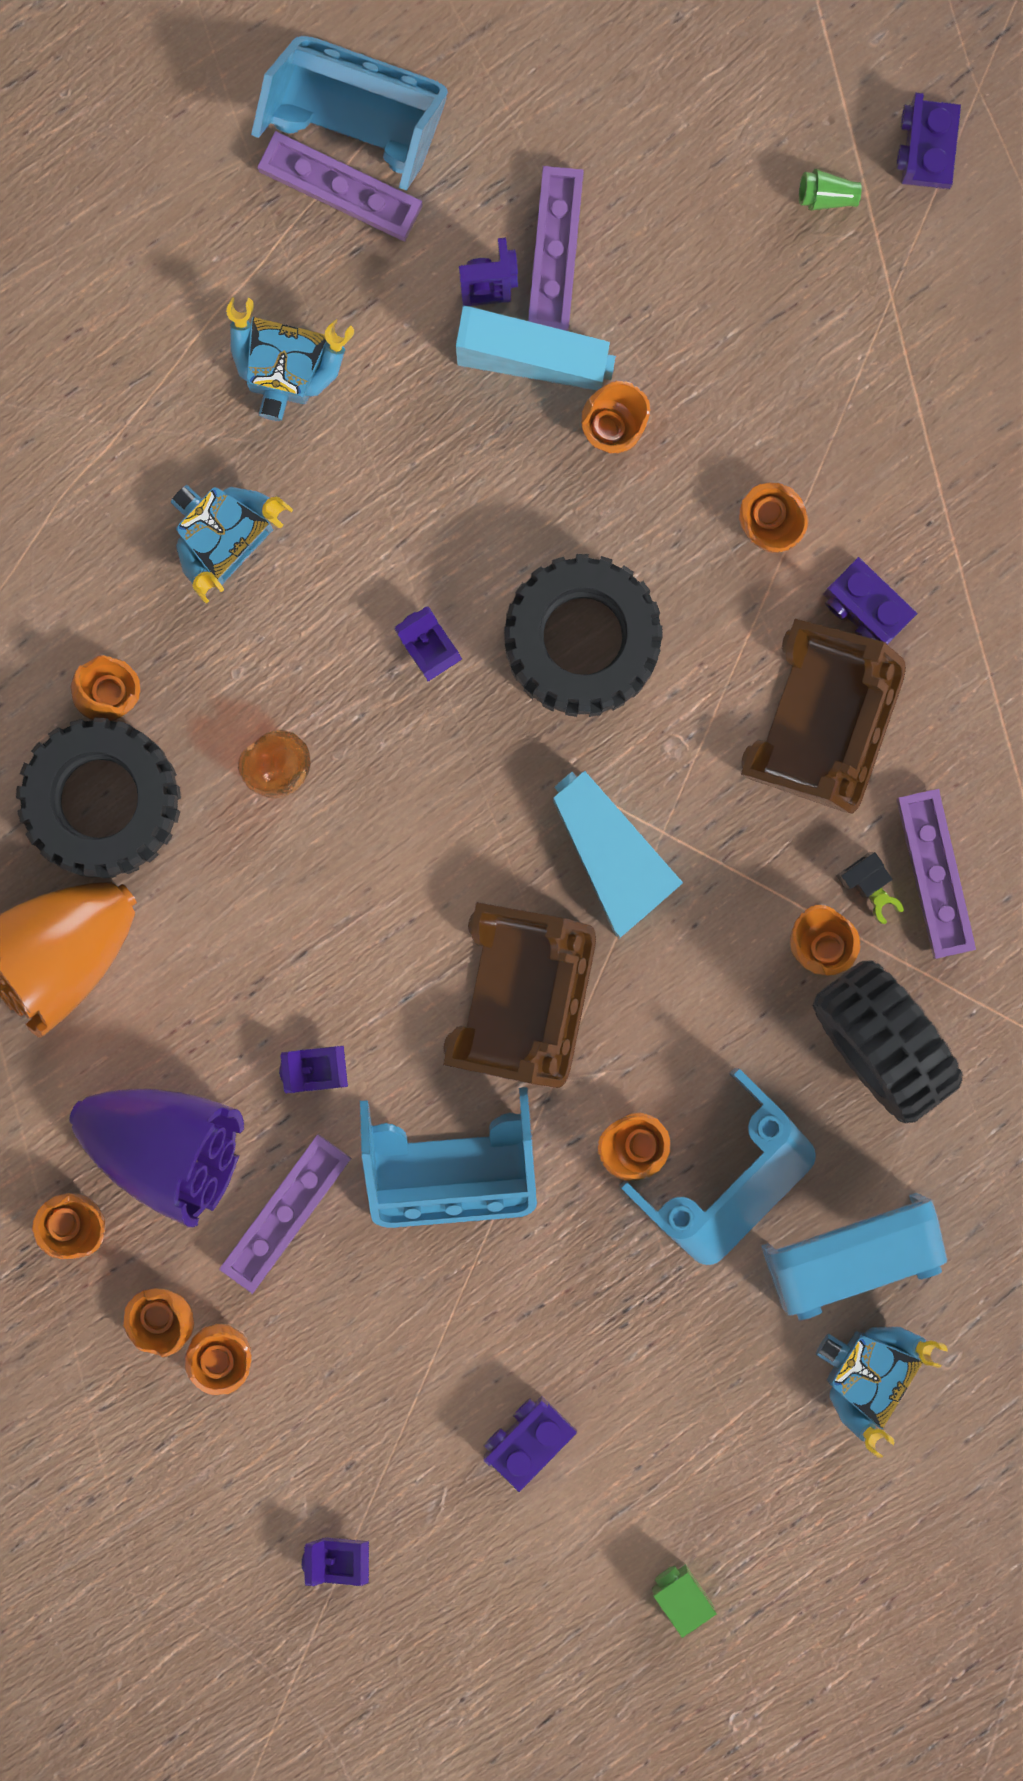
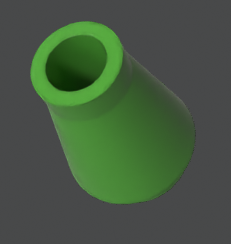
(826, 191)

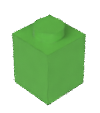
(682, 1599)

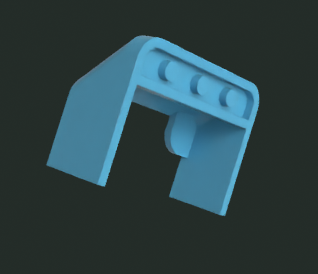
(355, 98)
(449, 1177)
(717, 1231)
(857, 1258)

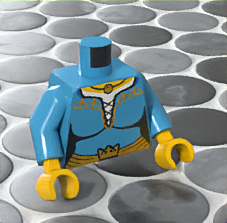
(283, 359)
(221, 532)
(873, 1376)

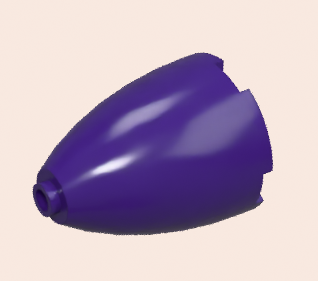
(152, 1144)

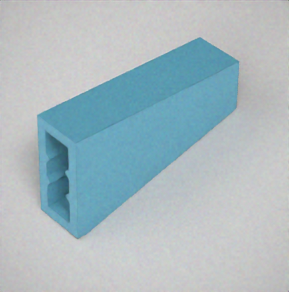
(531, 350)
(616, 857)

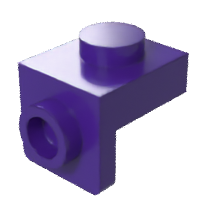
(427, 643)
(313, 1069)
(336, 1562)

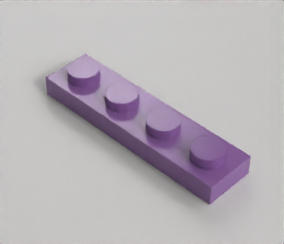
(340, 186)
(555, 247)
(936, 874)
(285, 1213)

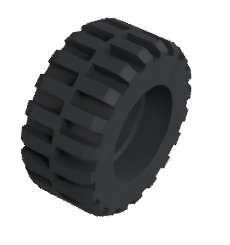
(591, 580)
(44, 786)
(888, 1041)

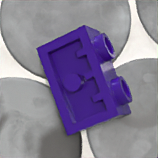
(930, 143)
(489, 281)
(868, 603)
(529, 1442)

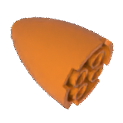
(61, 949)

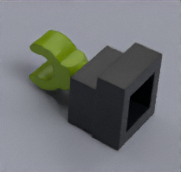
(869, 877)

